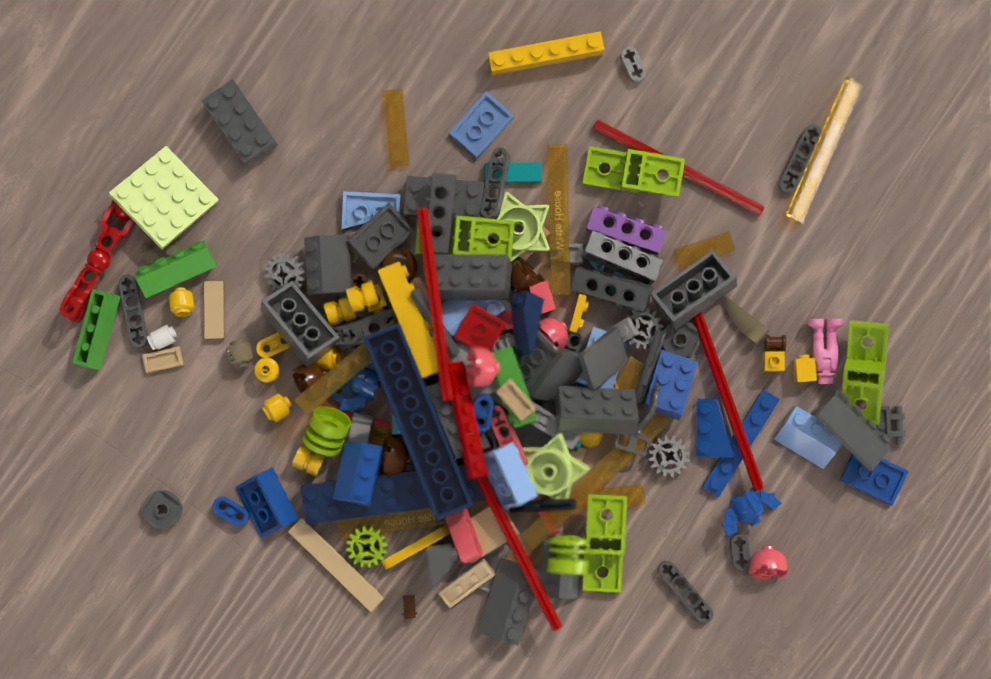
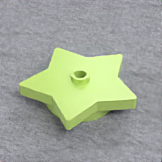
(530, 219)
(565, 468)

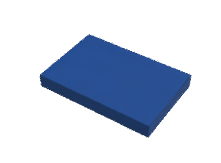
(881, 483)

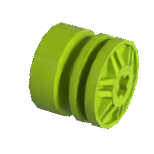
(326, 431)
(568, 555)

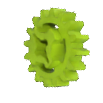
(372, 551)

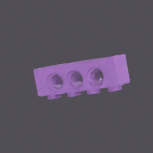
(651, 245)

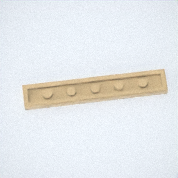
(336, 564)

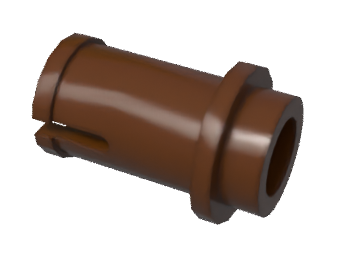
(409, 606)

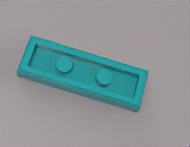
(519, 172)

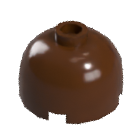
(405, 258)
(523, 276)
(307, 376)
(394, 456)

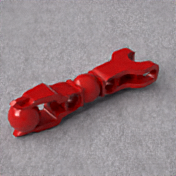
(97, 261)

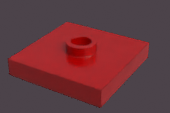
(480, 328)

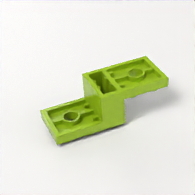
(633, 171)
(471, 235)
(866, 366)
(606, 542)

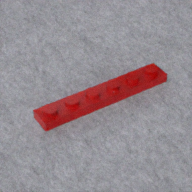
(466, 422)

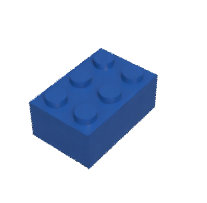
(675, 379)

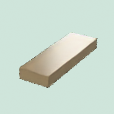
(214, 310)
(466, 583)

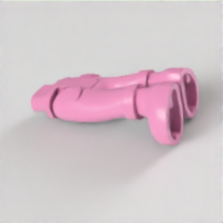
(825, 359)

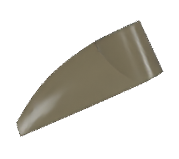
(745, 322)

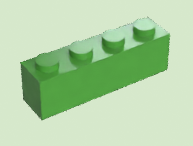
(175, 268)
(96, 329)
(510, 370)

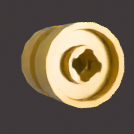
(362, 296)
(339, 312)
(308, 460)

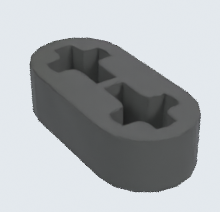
(735, 551)

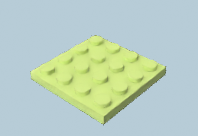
(163, 197)

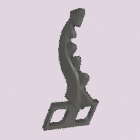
(644, 418)

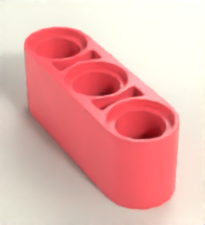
(464, 536)

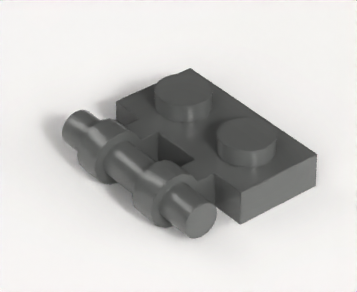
(885, 424)

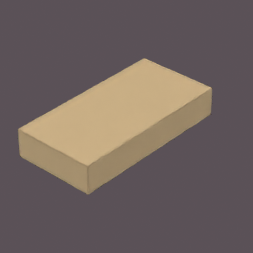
(163, 359)
(516, 400)

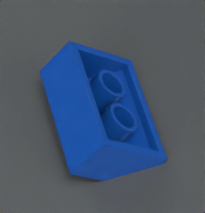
(358, 473)
(266, 502)

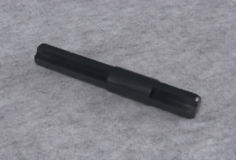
(545, 505)

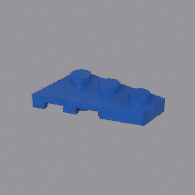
(711, 430)

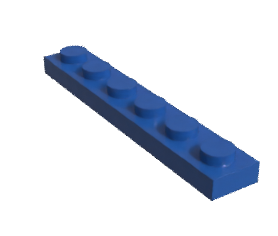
(752, 426)

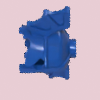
(363, 386)
(748, 509)

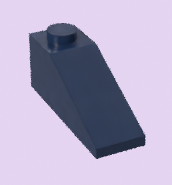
(526, 316)

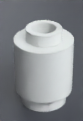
(162, 337)

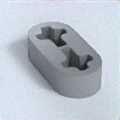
(629, 66)

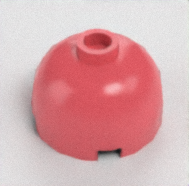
(555, 331)
(481, 367)
(768, 563)

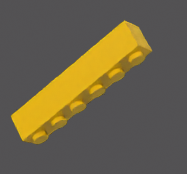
(546, 53)
(410, 318)

